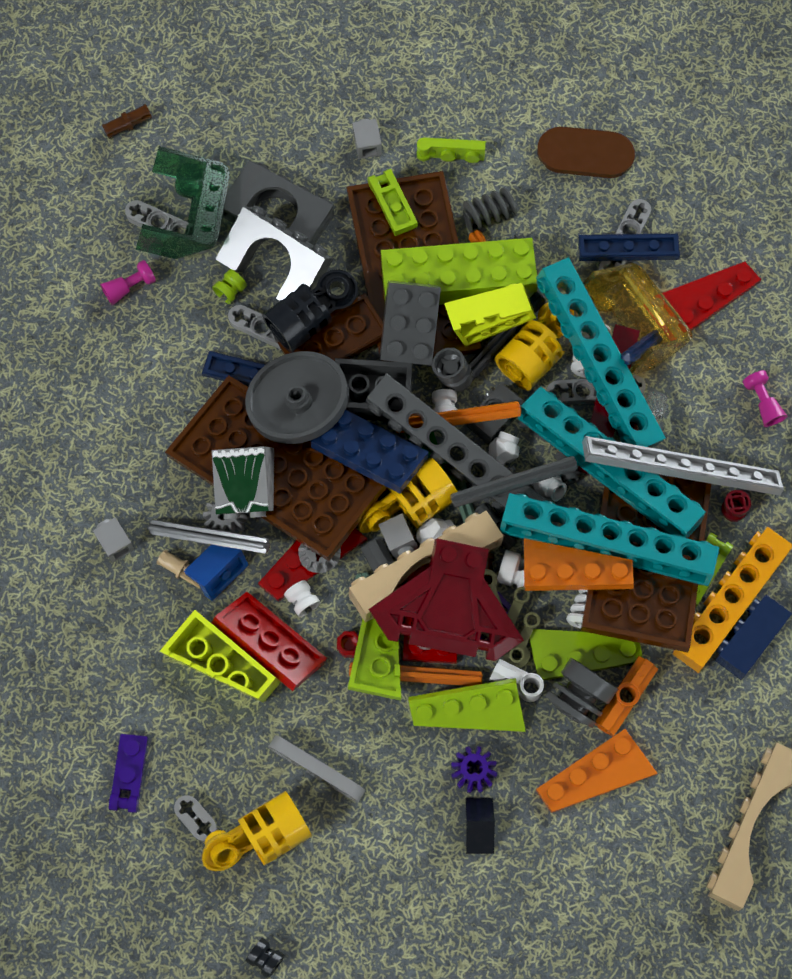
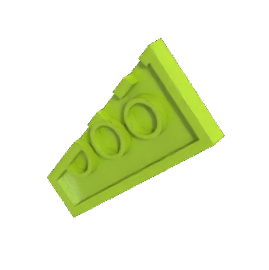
(597, 652)
(375, 663)
(471, 707)

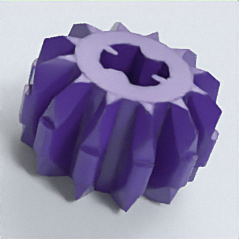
(473, 760)

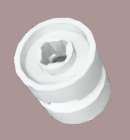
(512, 569)

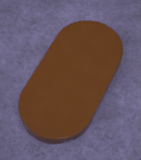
(585, 152)

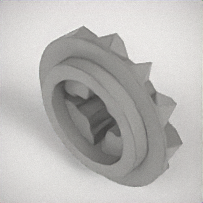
(310, 561)

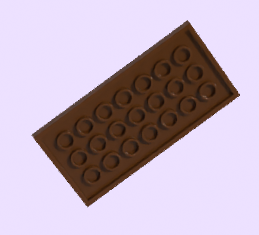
(436, 226)
(313, 494)
(659, 606)

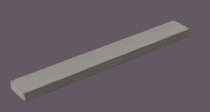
(682, 465)

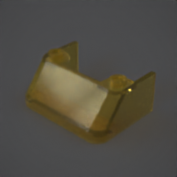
(639, 306)

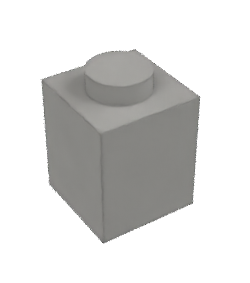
(367, 138)
(398, 535)
(113, 539)

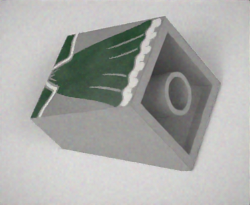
(243, 481)

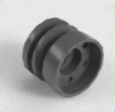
(581, 693)

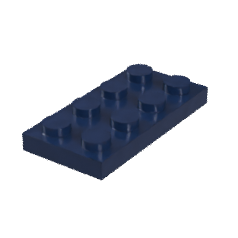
(371, 451)

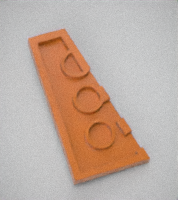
(568, 568)
(604, 769)

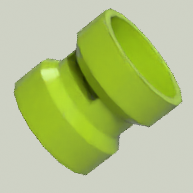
(229, 286)

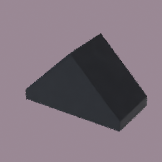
(479, 825)

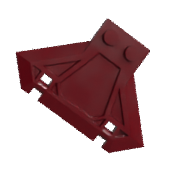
(449, 606)

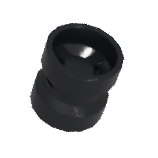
(265, 958)

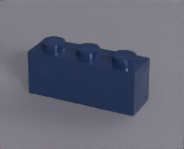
(752, 636)

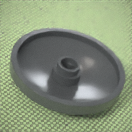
(297, 397)

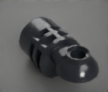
(308, 311)

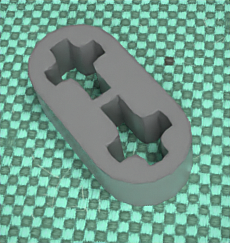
(200, 813)

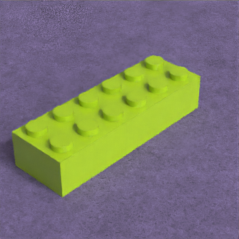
(463, 267)

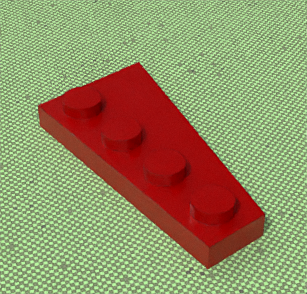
(708, 295)
(291, 571)

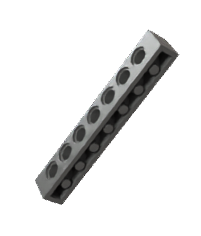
(390, 389)

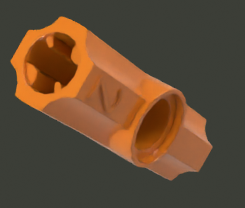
(635, 682)

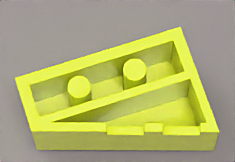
(489, 313)

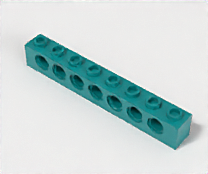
(564, 275)
(634, 492)
(644, 557)

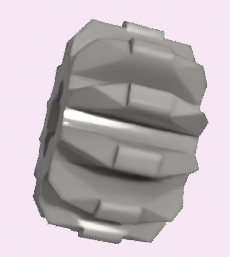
(214, 520)

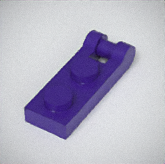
(128, 772)

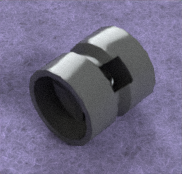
(452, 369)

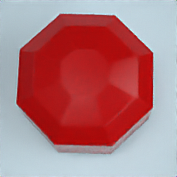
(347, 644)

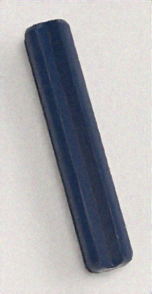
(640, 347)

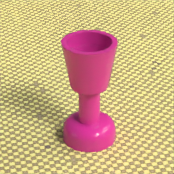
(119, 287)
(769, 408)

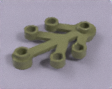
(513, 614)

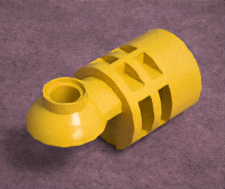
(532, 350)
(411, 501)
(268, 829)

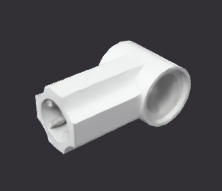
(508, 671)

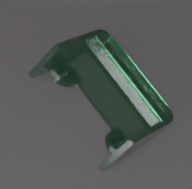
(204, 183)

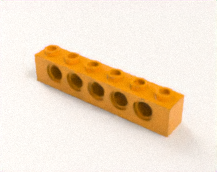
(775, 550)

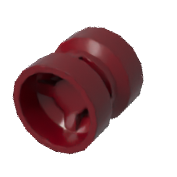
(733, 511)

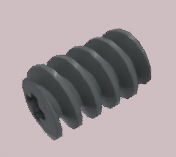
(488, 207)

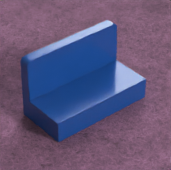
(216, 569)

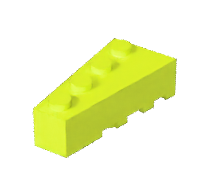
(215, 655)

